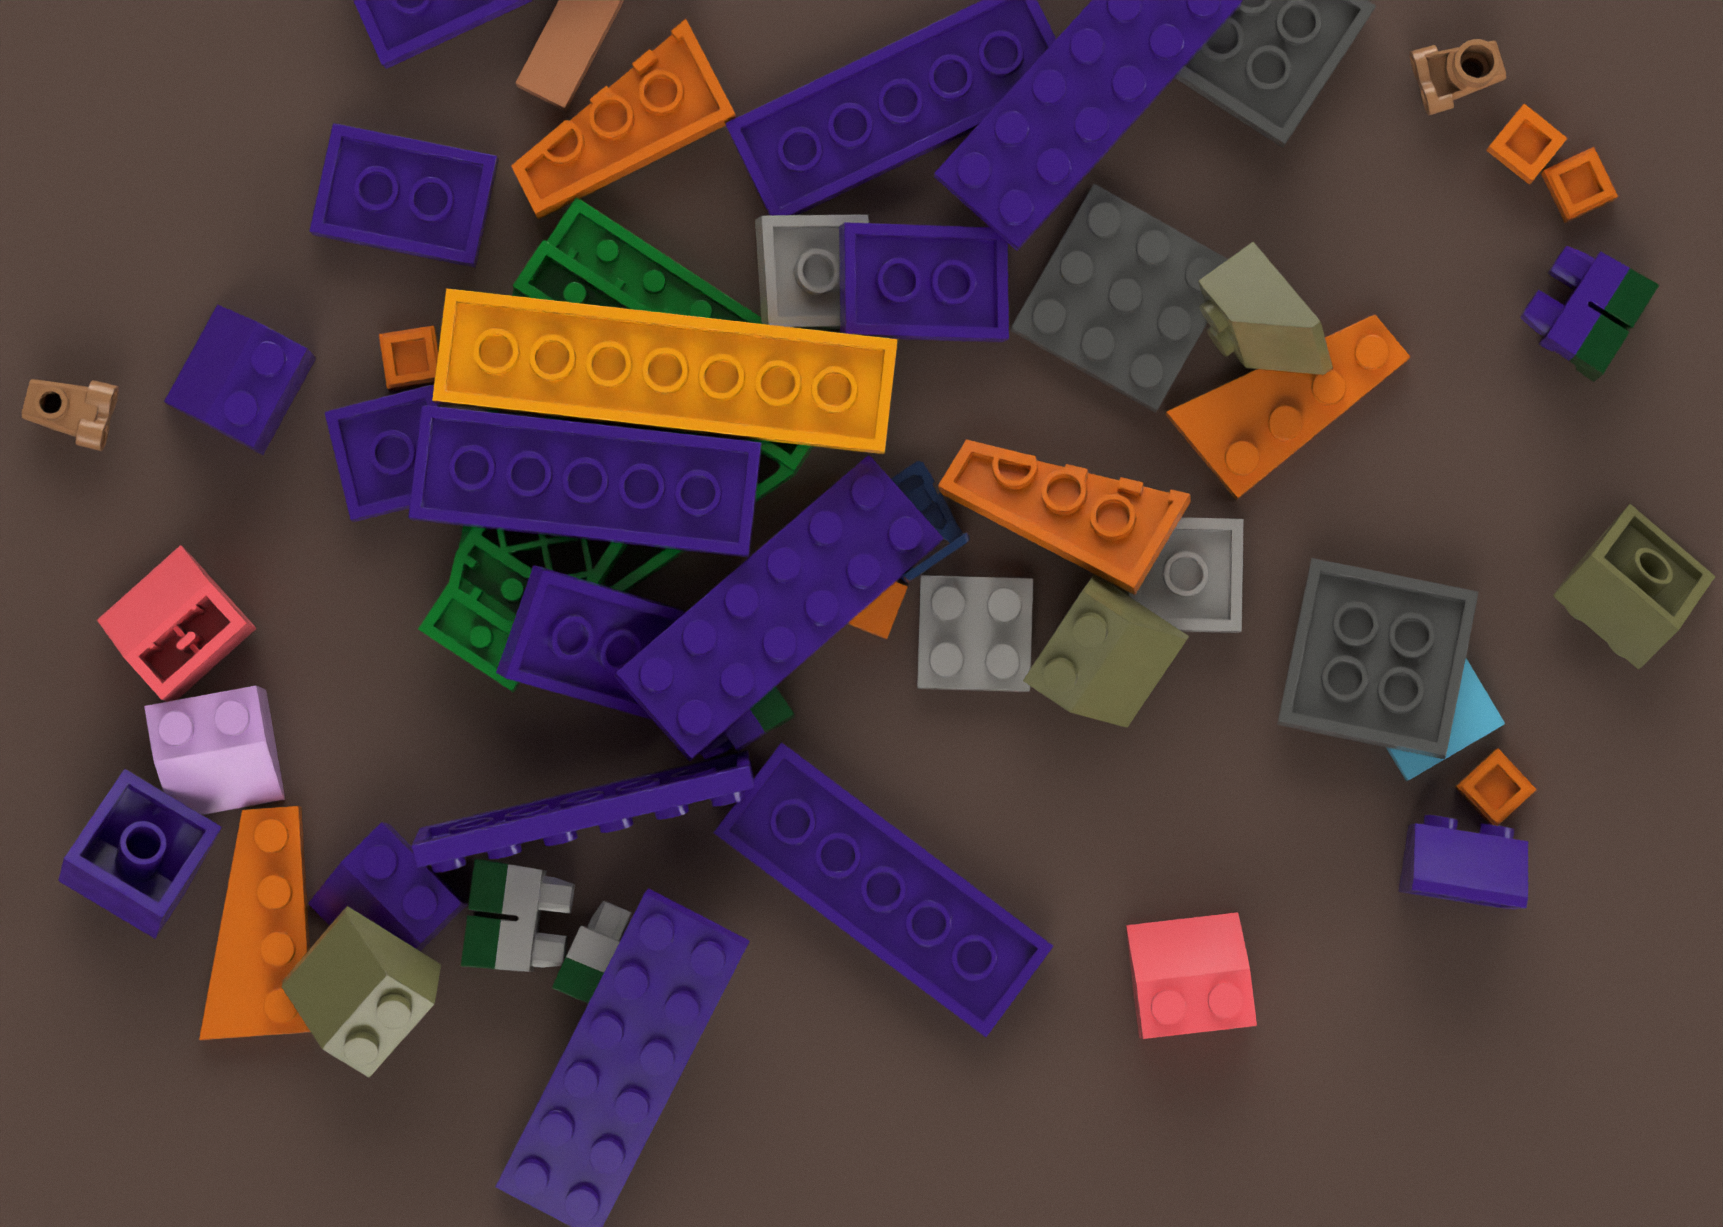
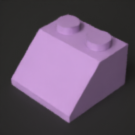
(216, 750)

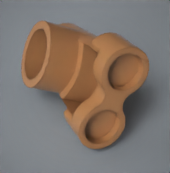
(1443, 78)
(83, 410)

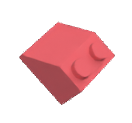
(1190, 976)

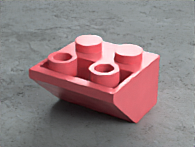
(175, 625)

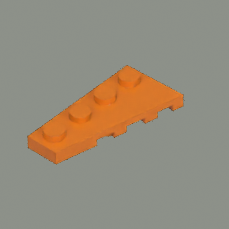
(637, 120)
(1270, 414)
(1081, 516)
(260, 929)

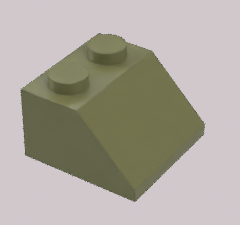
(1262, 317)
(1634, 587)
(1105, 655)
(361, 990)

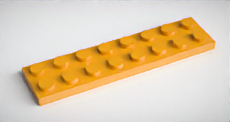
(665, 371)

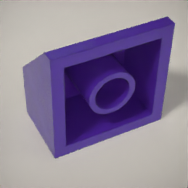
(240, 378)
(138, 853)
(1465, 865)
(389, 889)

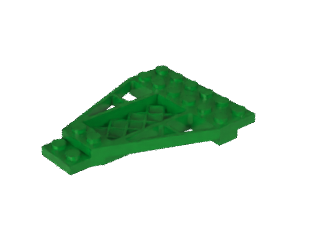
(592, 264)

